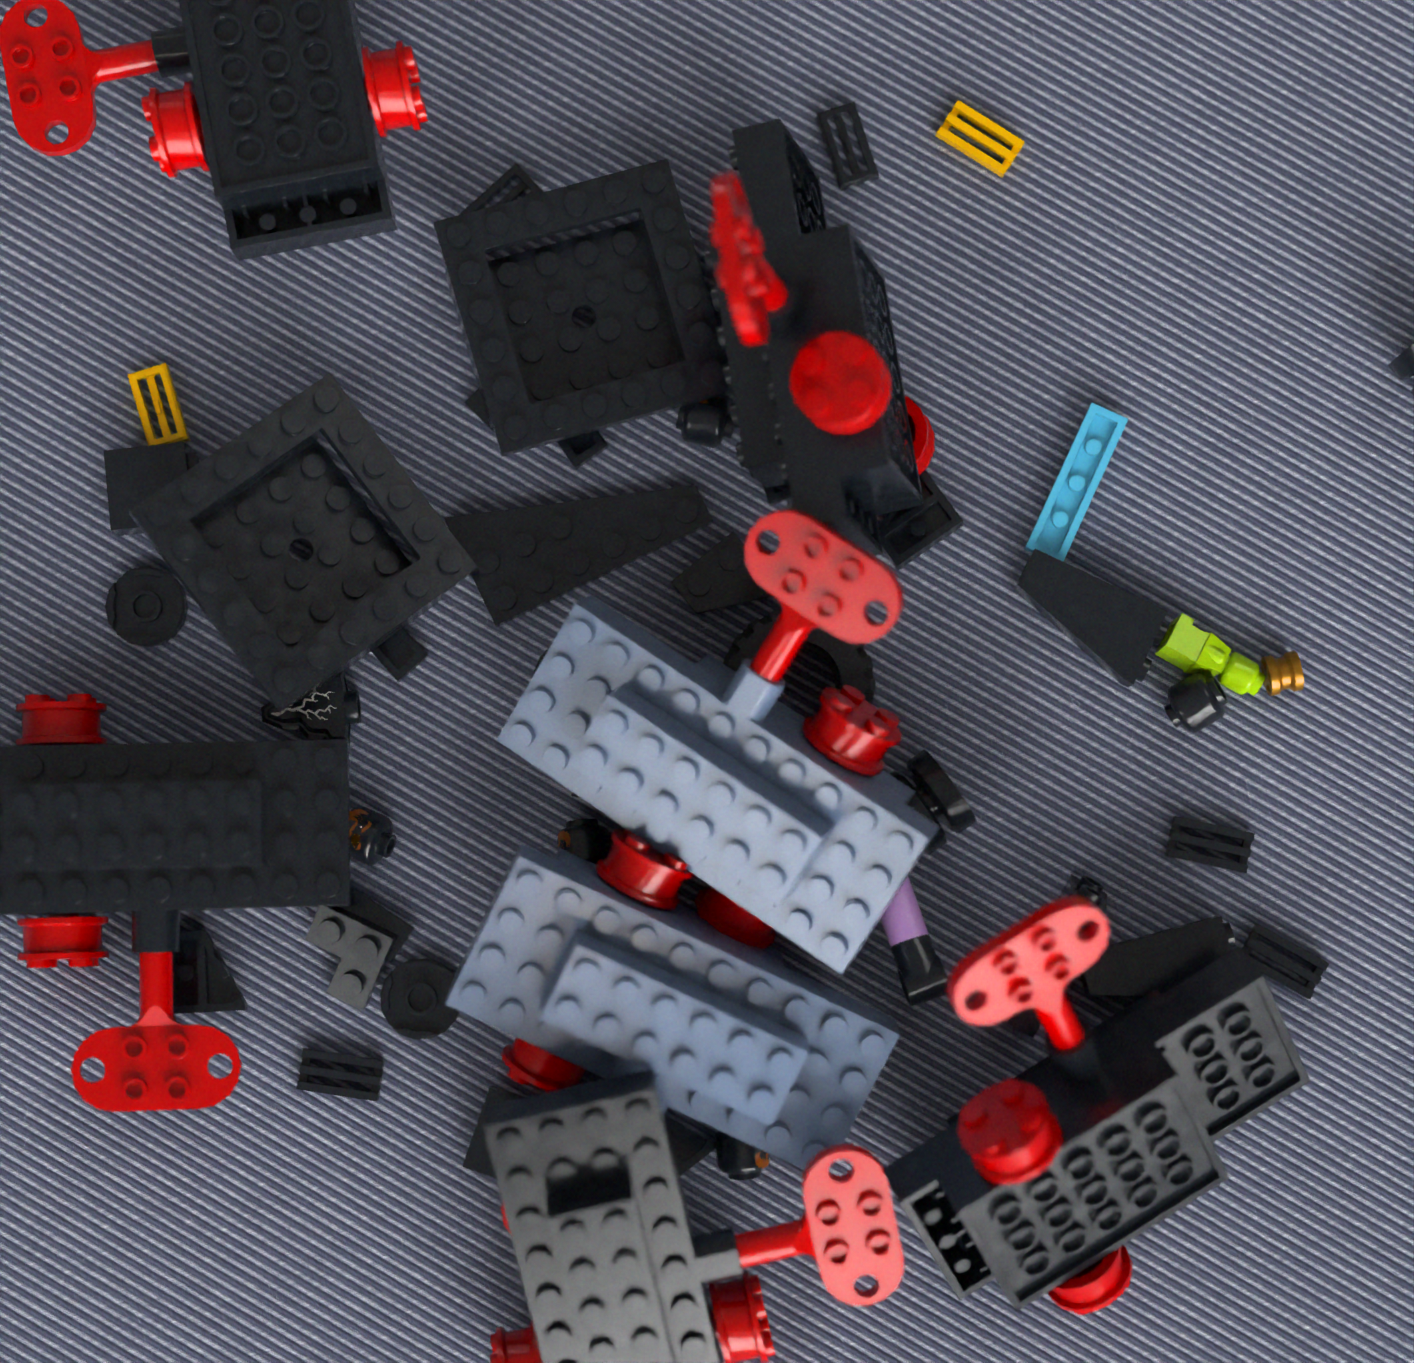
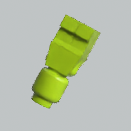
(1205, 653)

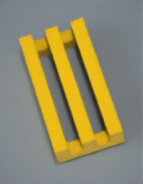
(987, 125)
(149, 374)

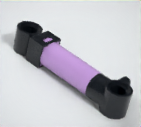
(916, 960)

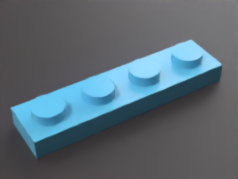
(1076, 482)

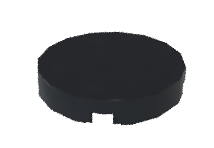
(146, 607)
(416, 999)

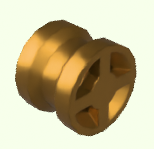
(1282, 673)

